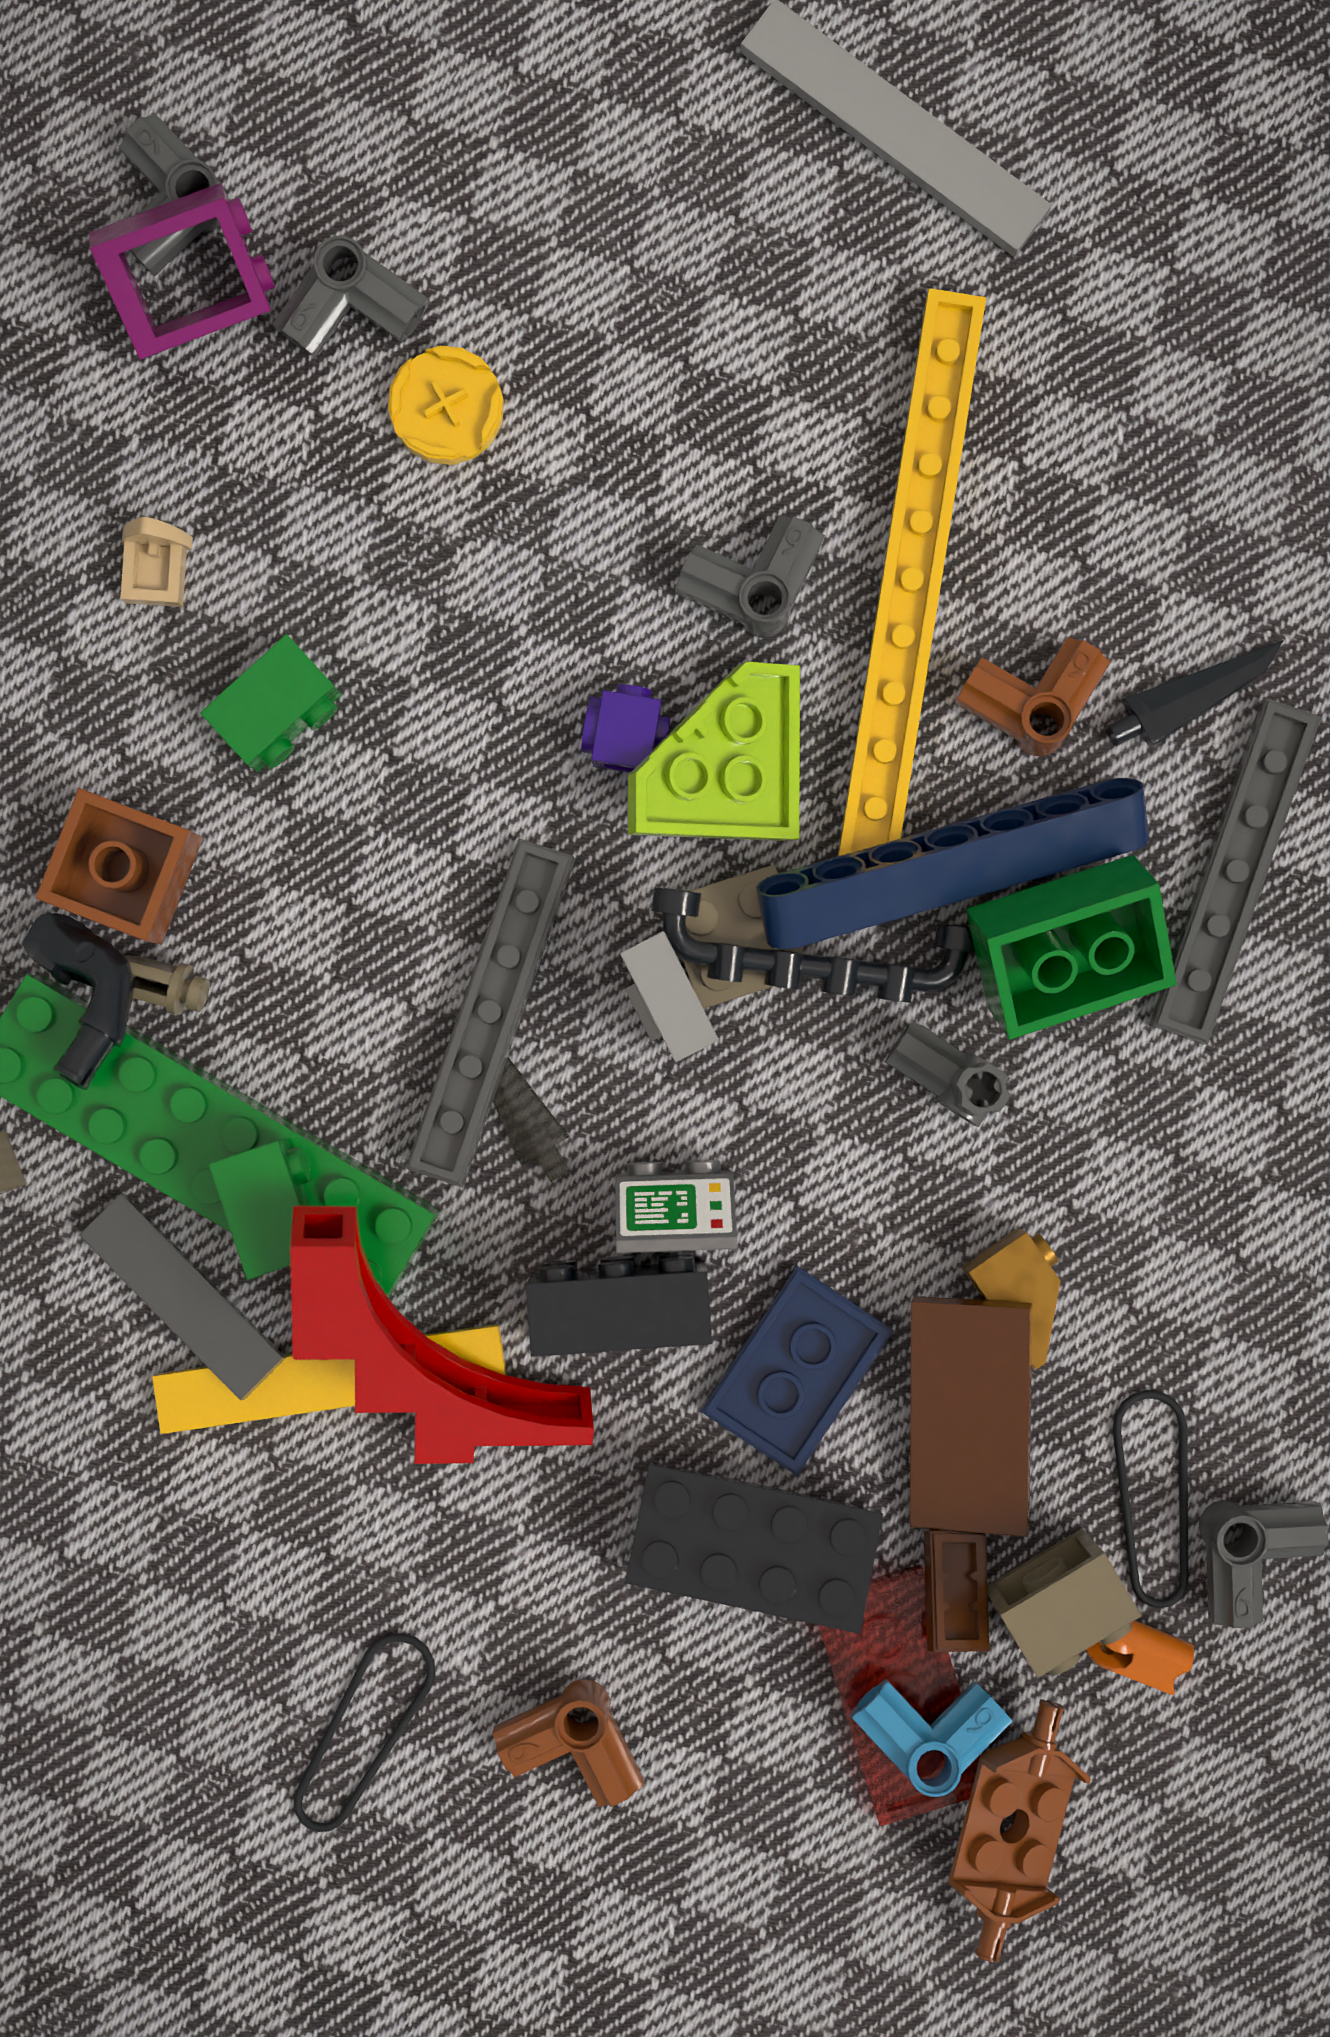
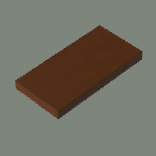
(970, 1415)

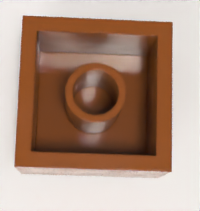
(119, 867)

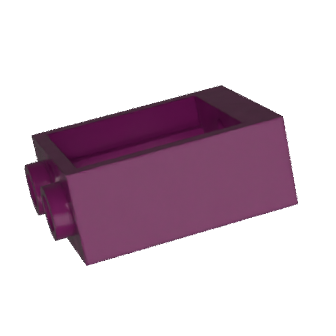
(111, 242)

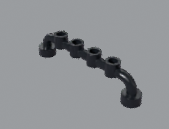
(786, 967)

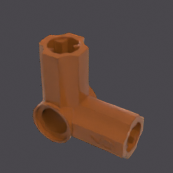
(1061, 694)
(596, 1746)

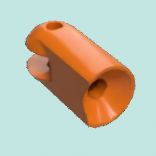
(1146, 1656)

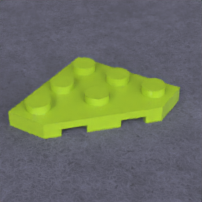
(727, 763)

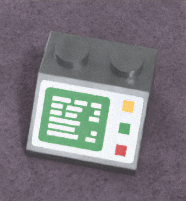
(675, 1208)

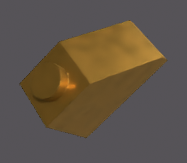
(1020, 1271)

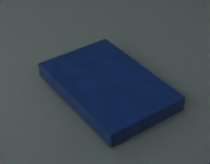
(796, 1370)

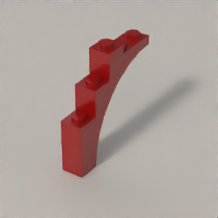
(456, 1403)

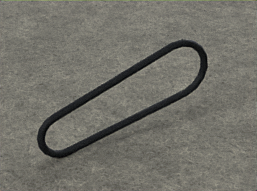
(1183, 1497)
(430, 1665)

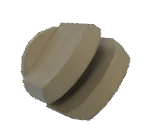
(182, 989)

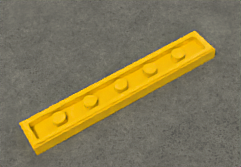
(201, 1400)

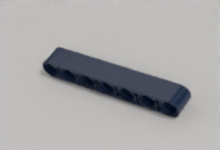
(953, 863)

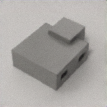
(666, 998)

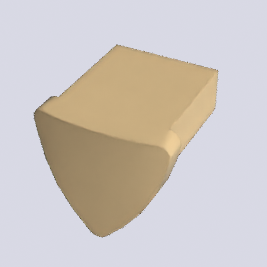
(154, 562)

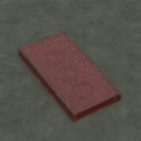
(896, 1650)

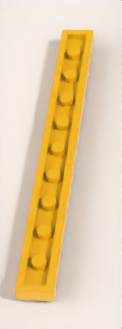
(912, 570)

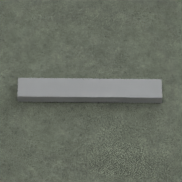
(895, 127)

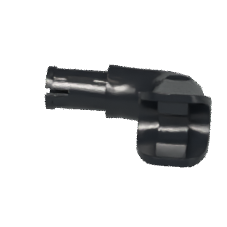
(77, 954)

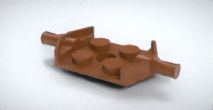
(1011, 1870)

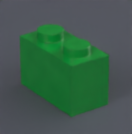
(272, 705)
(258, 1202)

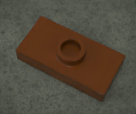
(956, 1591)

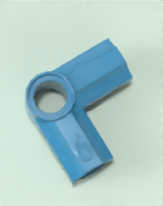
(904, 1735)

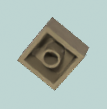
(1063, 1604)

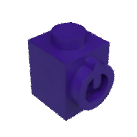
(623, 728)

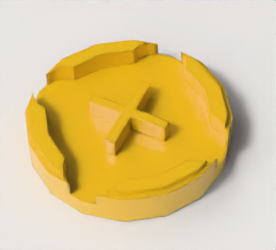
(446, 405)

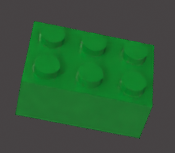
(1072, 946)

